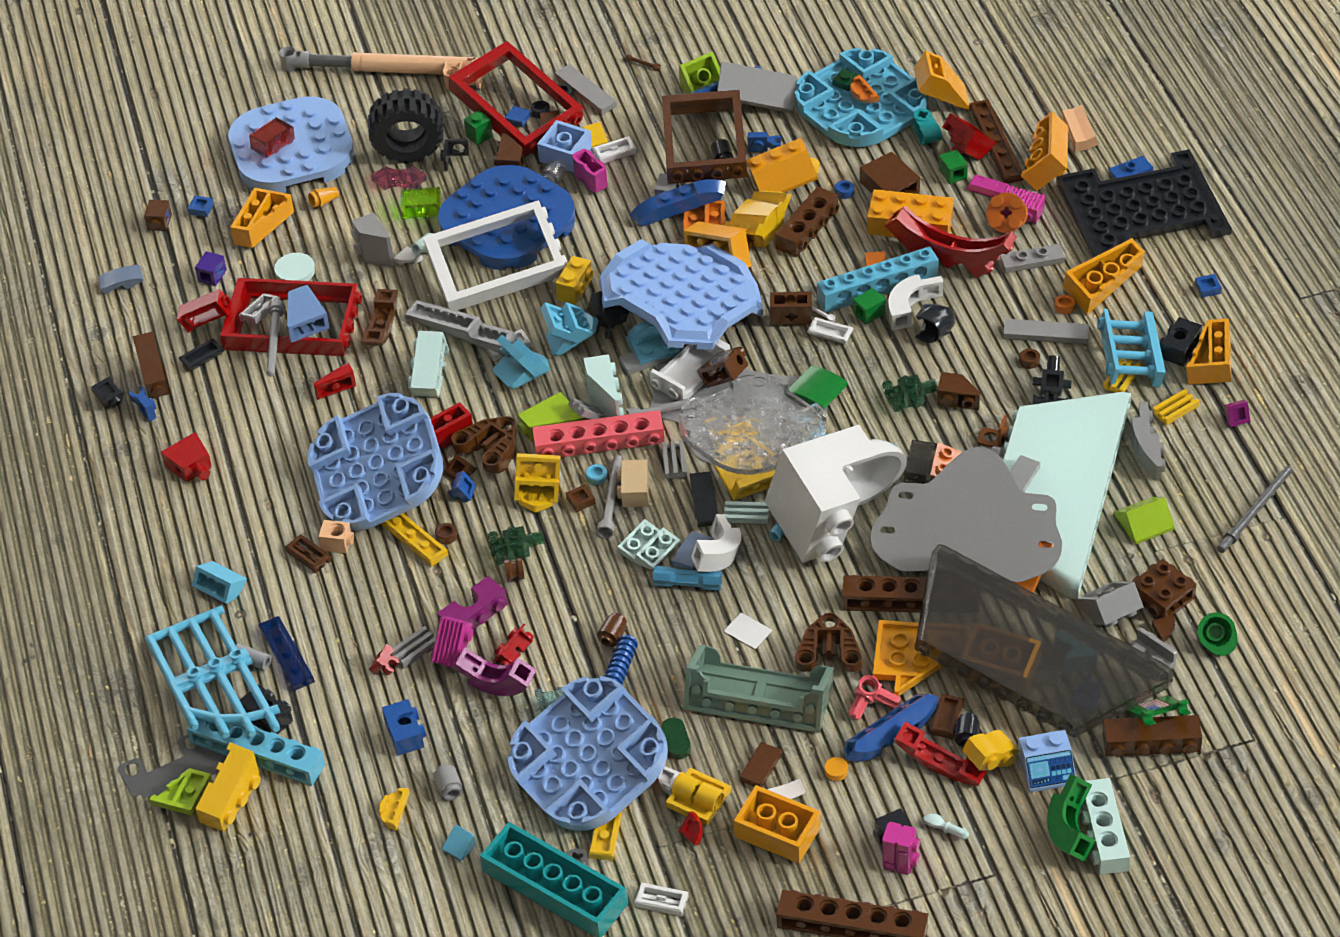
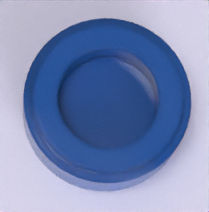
(844, 189)

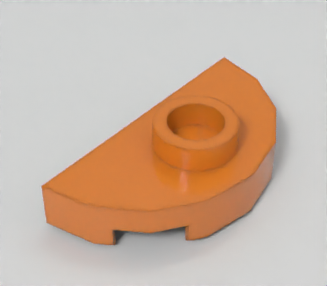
(862, 91)

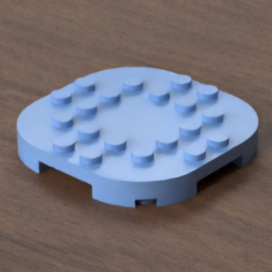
(319, 148)
(376, 462)
(588, 753)

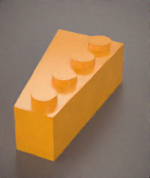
(1047, 152)

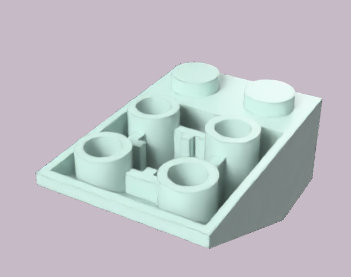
(602, 385)

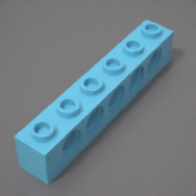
(882, 277)
(270, 750)

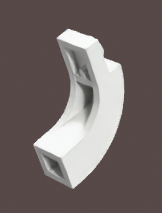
(906, 294)
(720, 552)

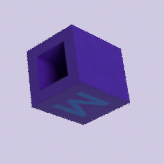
(210, 268)

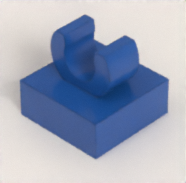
(462, 487)

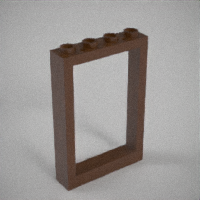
(705, 169)

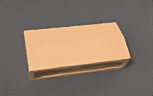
(1079, 128)

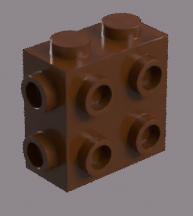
(1164, 589)

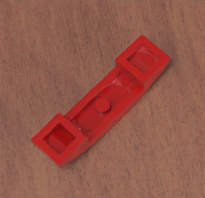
(936, 757)

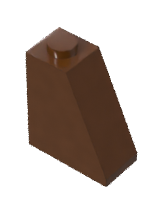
(150, 365)

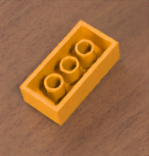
(932, 209)

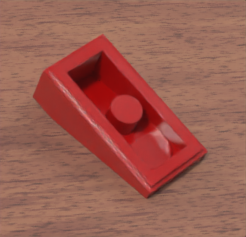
(335, 382)

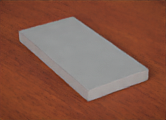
(759, 86)

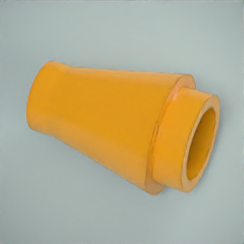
(322, 196)

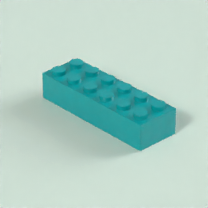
(554, 880)

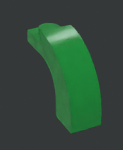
(1064, 819)

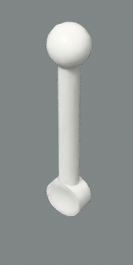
(831, 317)

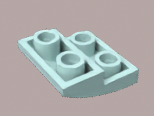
(647, 545)

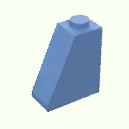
(305, 314)

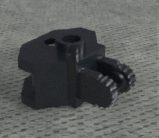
(608, 316)

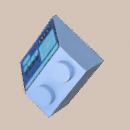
(1046, 760)

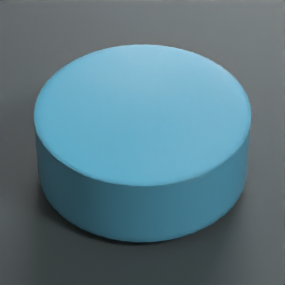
(596, 474)

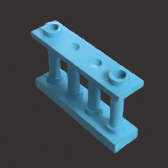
(1149, 341)

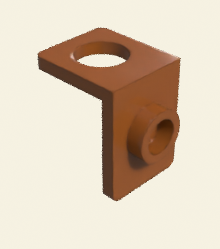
(1001, 434)

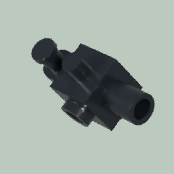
(1051, 382)

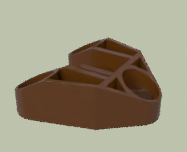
(496, 442)
(828, 636)

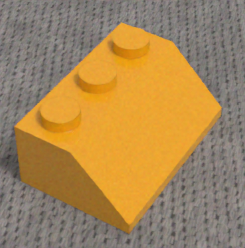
(782, 168)

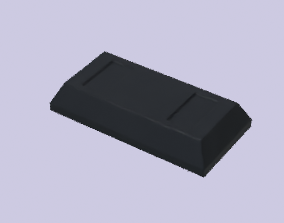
(201, 354)

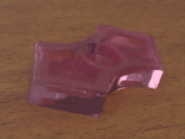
(391, 177)

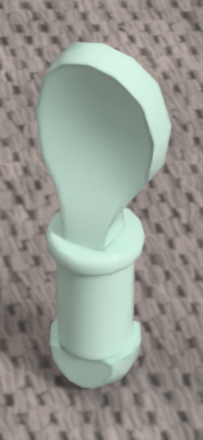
(937, 821)

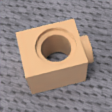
(335, 536)

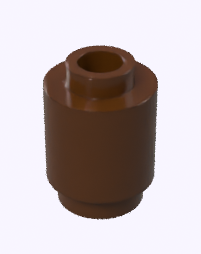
(612, 629)

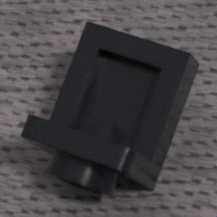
(108, 393)

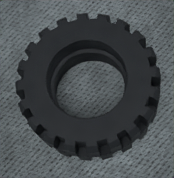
(402, 107)

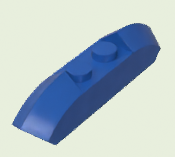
(678, 201)
(880, 734)

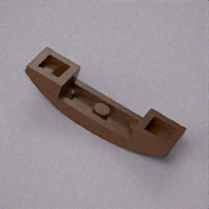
(382, 318)

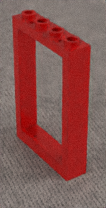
(506, 51)
(324, 291)

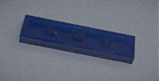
(286, 653)

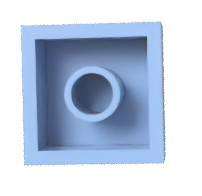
(562, 142)

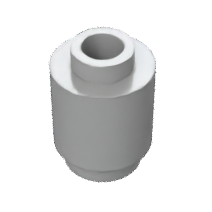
(448, 782)

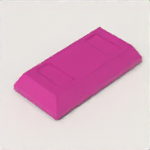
(986, 186)

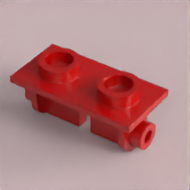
(517, 640)

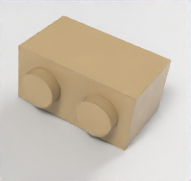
(634, 483)

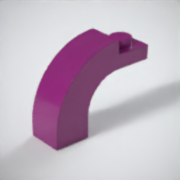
(493, 678)

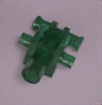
(908, 392)
(513, 543)

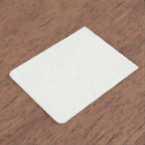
(748, 630)

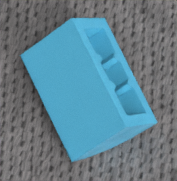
(218, 581)

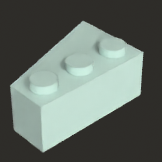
(428, 364)

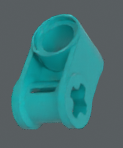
(926, 127)

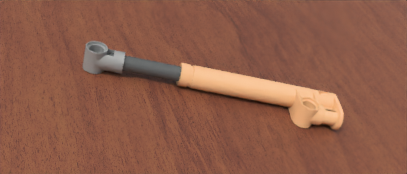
(379, 62)

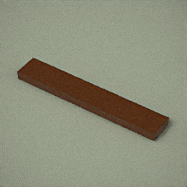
(1001, 151)

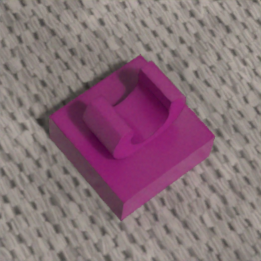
(1237, 413)

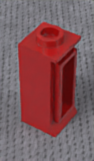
(203, 310)

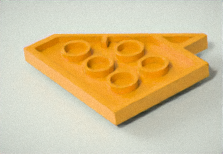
(897, 656)

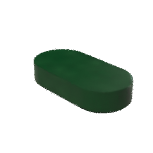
(676, 737)

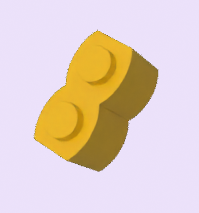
(990, 750)

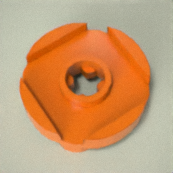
(1013, 222)

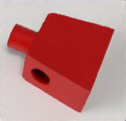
(188, 459)

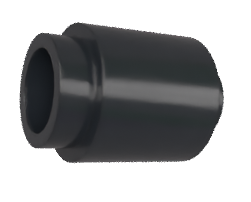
(721, 149)
(966, 726)

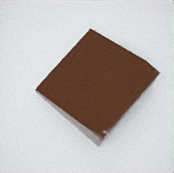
(459, 464)

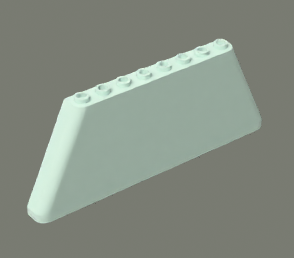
(1077, 456)

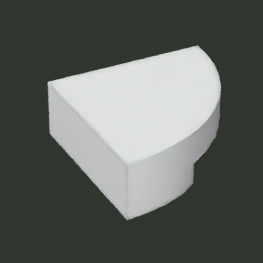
(407, 256)
(667, 779)

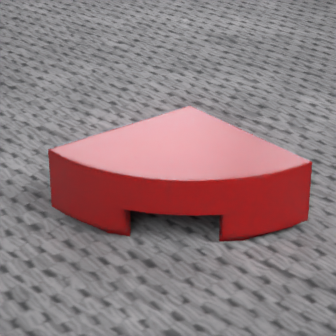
(692, 828)

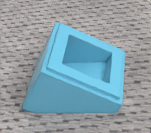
(459, 843)

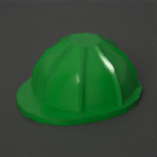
(1217, 633)

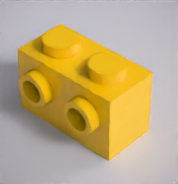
(574, 280)

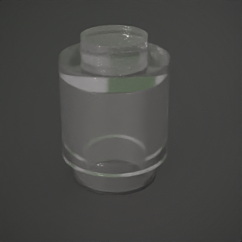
(555, 170)

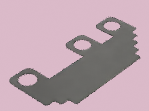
(155, 781)

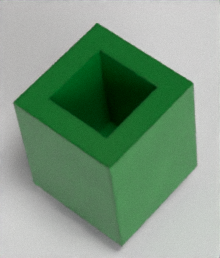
(478, 127)
(953, 166)
(869, 306)

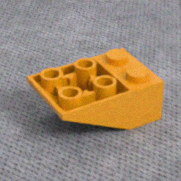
(938, 80)

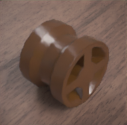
(514, 569)

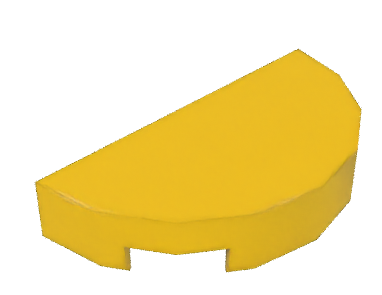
(392, 807)

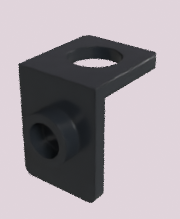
(450, 151)

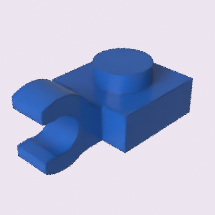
(761, 142)
(145, 405)

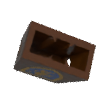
(732, 364)

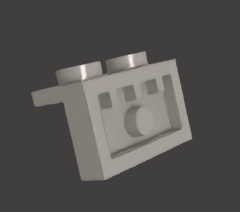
(1154, 647)

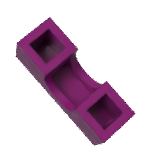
(488, 600)

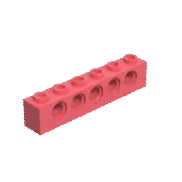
(599, 434)

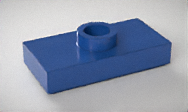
(1131, 167)

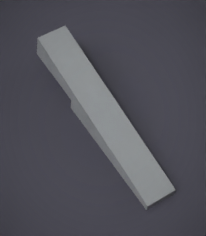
(459, 325)

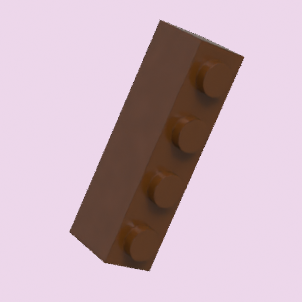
(1167, 736)

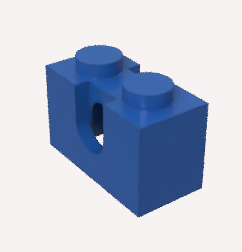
(403, 726)

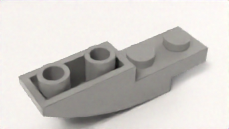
(1147, 443)

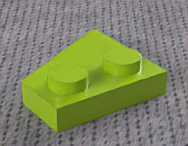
(183, 793)

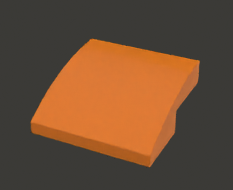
(708, 213)

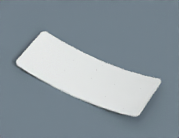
(790, 789)

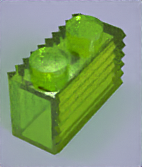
(420, 202)

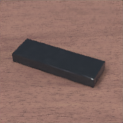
(703, 498)

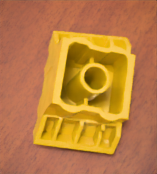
(761, 216)

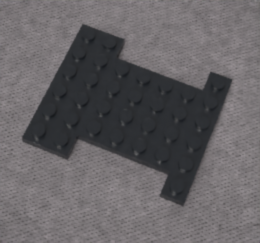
(1142, 203)

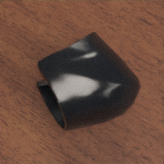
(937, 322)

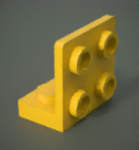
(744, 485)

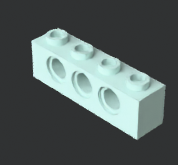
(1117, 856)

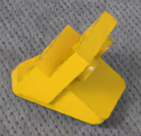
(537, 481)

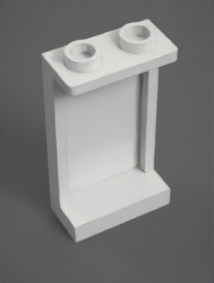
(680, 375)

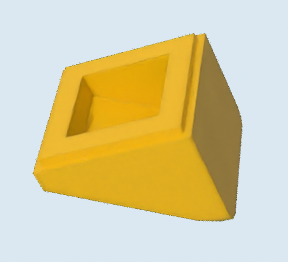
(597, 134)

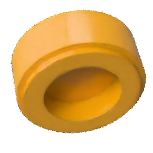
(836, 769)

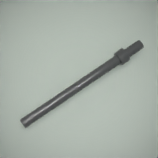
(1233, 534)

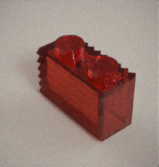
(271, 137)

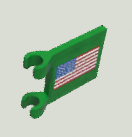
(1158, 706)

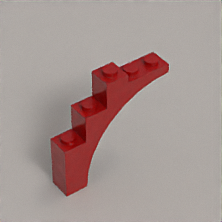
(950, 249)

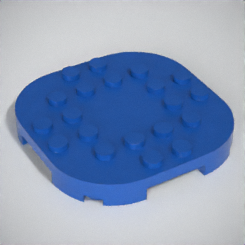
(499, 191)

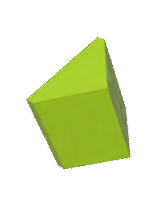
(699, 72)
(1145, 519)

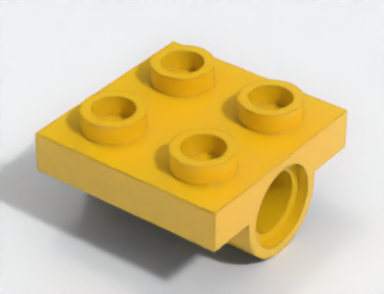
(697, 793)

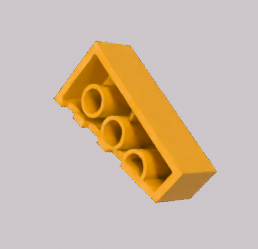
(1102, 275)

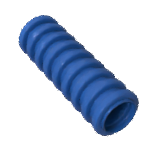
(621, 658)

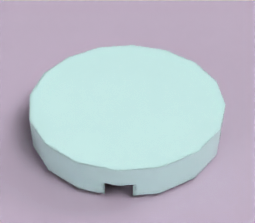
(295, 267)

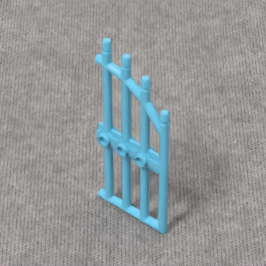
(214, 670)

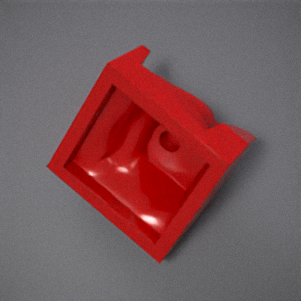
(967, 137)

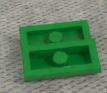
(818, 386)

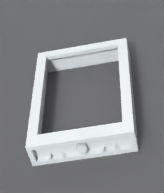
(500, 286)

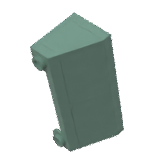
(756, 692)

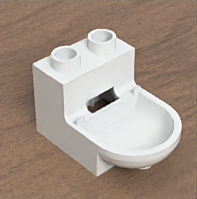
(824, 483)

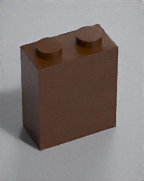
(889, 174)

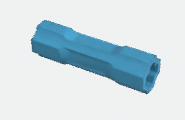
(671, 576)

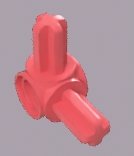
(864, 698)

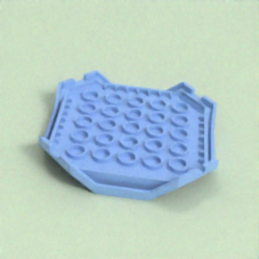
(681, 290)

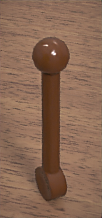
(656, 67)

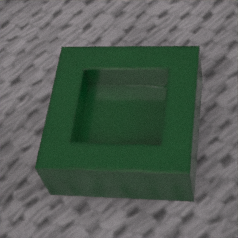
(844, 79)

